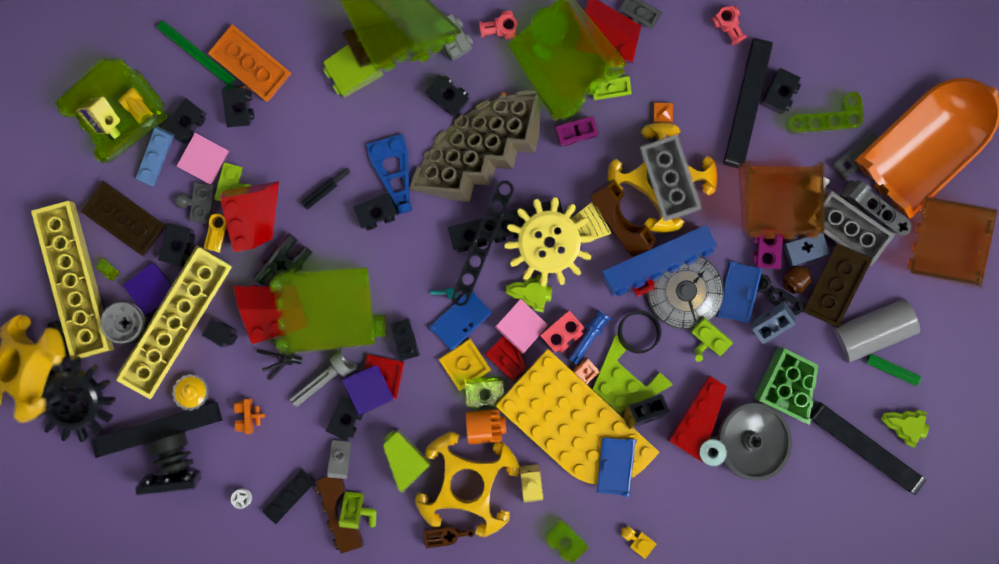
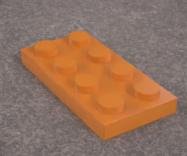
(249, 63)

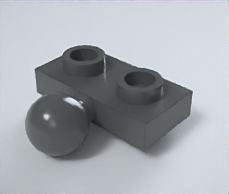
(641, 12)
(199, 203)

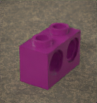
(576, 131)
(774, 250)

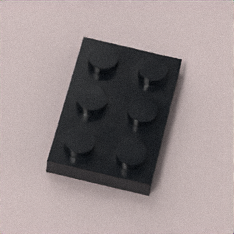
(172, 482)

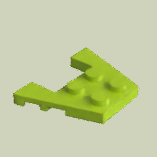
(619, 386)

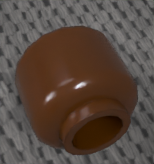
(797, 279)

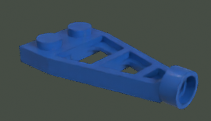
(386, 149)

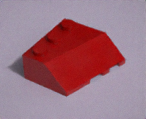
(616, 27)
(250, 214)
(258, 311)

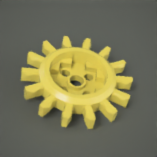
(546, 223)

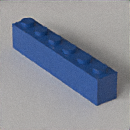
(659, 261)

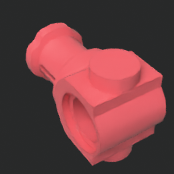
(730, 26)
(497, 27)

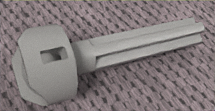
(339, 365)

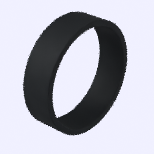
(654, 320)

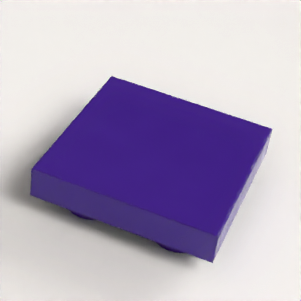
(148, 288)
(367, 390)

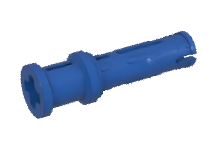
(593, 330)

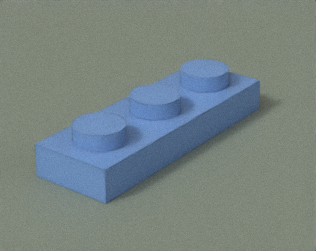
(155, 156)

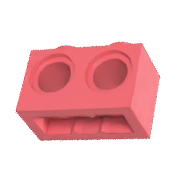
(559, 328)

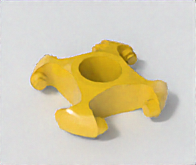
(639, 180)
(27, 365)
(448, 499)

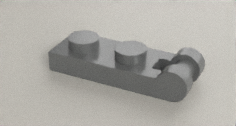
(851, 156)

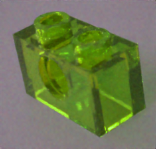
(472, 388)
(557, 533)

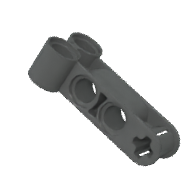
(859, 193)

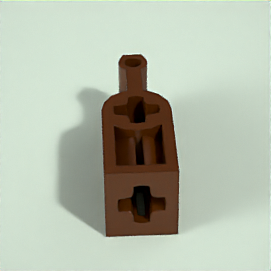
(436, 536)

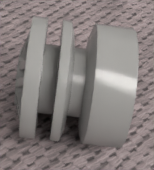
(113, 319)

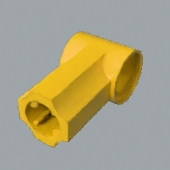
(134, 103)
(215, 235)

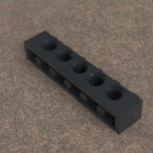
(458, 231)

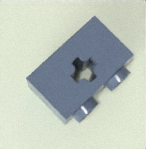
(795, 255)
(773, 322)

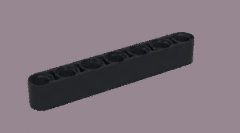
(748, 102)
(482, 233)
(156, 430)
(867, 448)

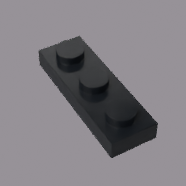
(289, 496)

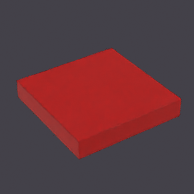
(390, 370)

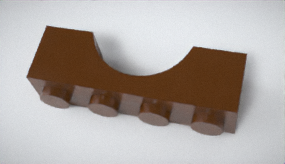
(634, 237)
(345, 538)

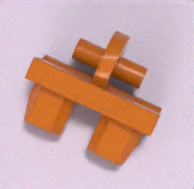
(247, 408)

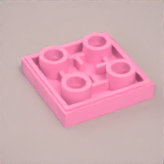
(203, 158)
(521, 326)

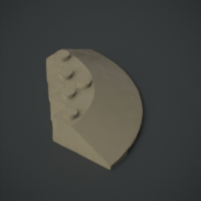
(478, 145)

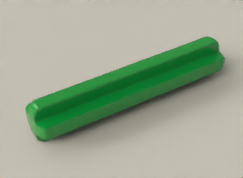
(893, 370)

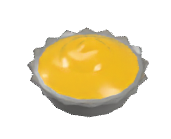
(190, 392)

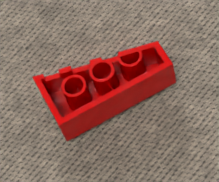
(699, 418)

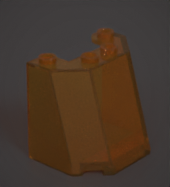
(782, 200)
(953, 242)

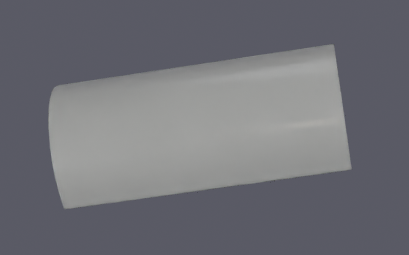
(670, 178)
(854, 228)
(877, 330)

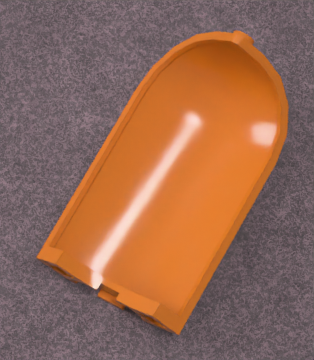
(932, 142)

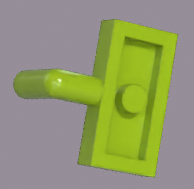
(614, 88)
(229, 179)
(710, 337)
(353, 509)

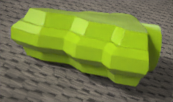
(531, 292)
(908, 425)

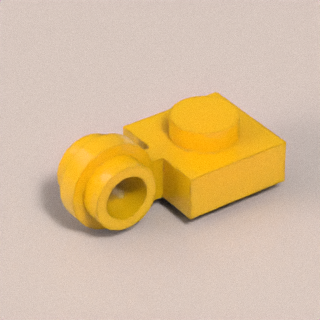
(642, 543)

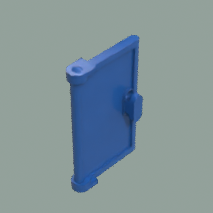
(739, 288)
(458, 318)
(616, 470)

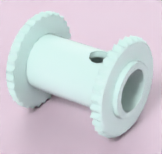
(707, 454)

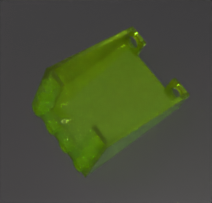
(399, 27)
(566, 57)
(323, 310)

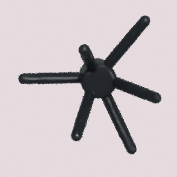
(285, 359)

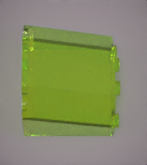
(112, 79)

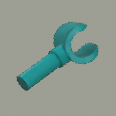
(449, 292)

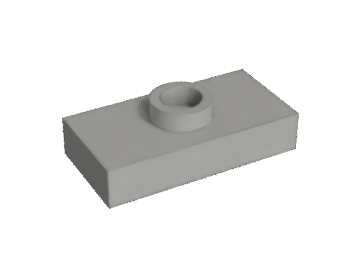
(339, 459)

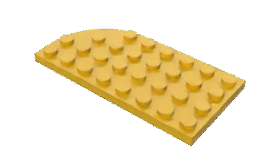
(568, 418)

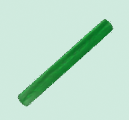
(196, 53)

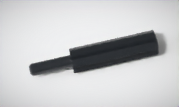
(323, 190)

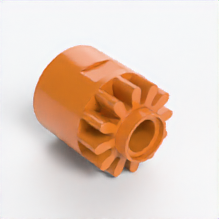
(485, 426)

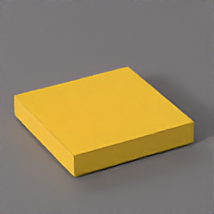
(464, 363)

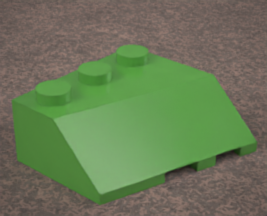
(789, 385)

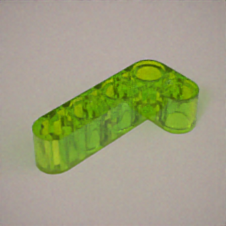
(824, 118)

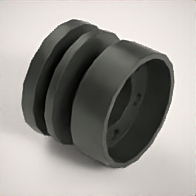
(169, 454)

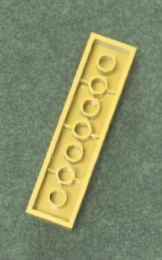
(72, 279)
(173, 322)

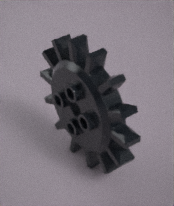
(78, 414)

